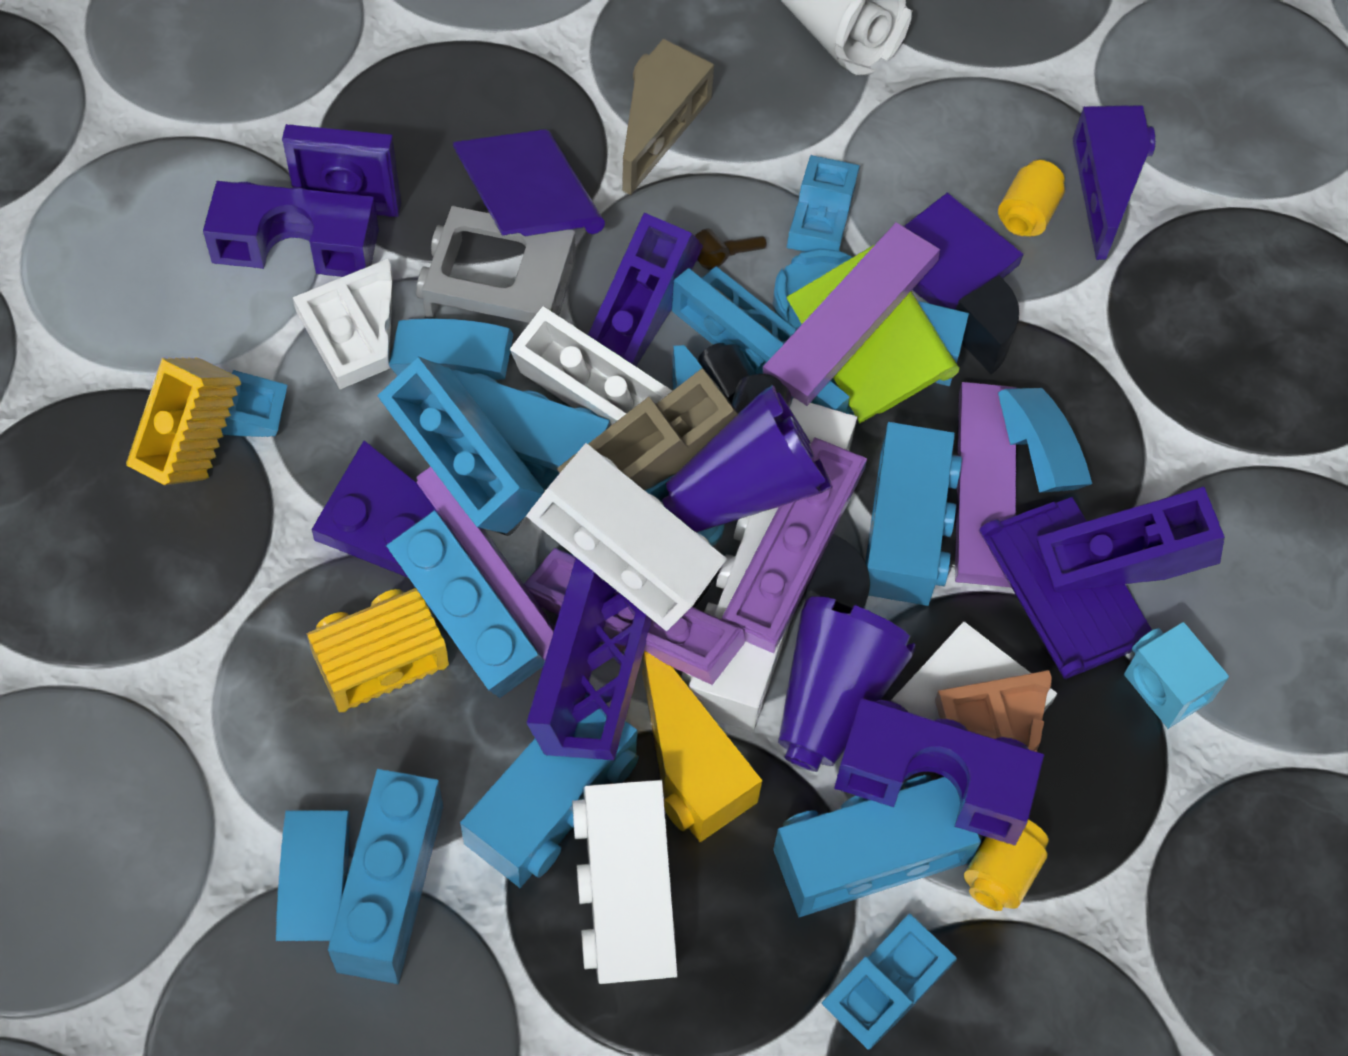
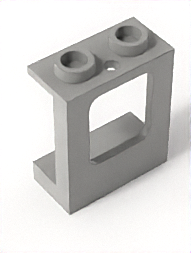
(539, 281)

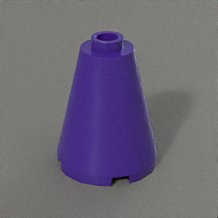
(747, 468)
(832, 668)

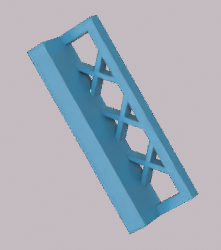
(724, 322)

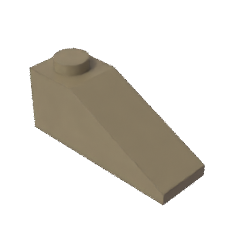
(666, 98)

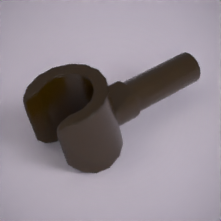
(716, 252)

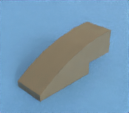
(662, 437)

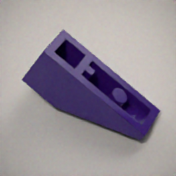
(1110, 155)
(644, 287)
(1136, 544)

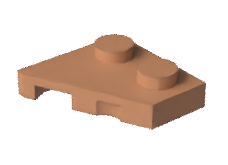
(1000, 707)

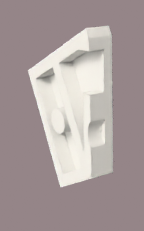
(351, 322)

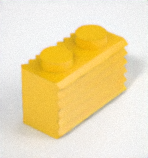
(182, 420)
(377, 648)

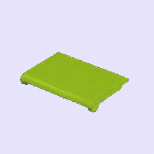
(894, 361)

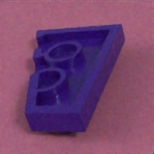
(371, 509)

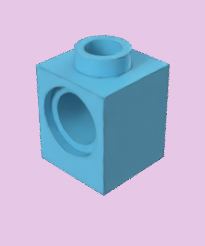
(1174, 673)

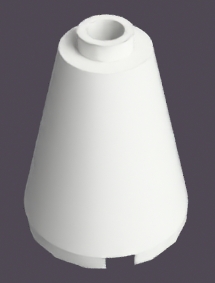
(855, 30)

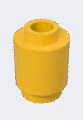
(1032, 198)
(1004, 872)

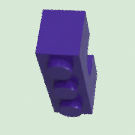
(252, 218)
(991, 775)

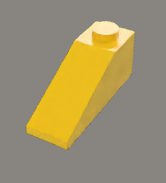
(699, 766)

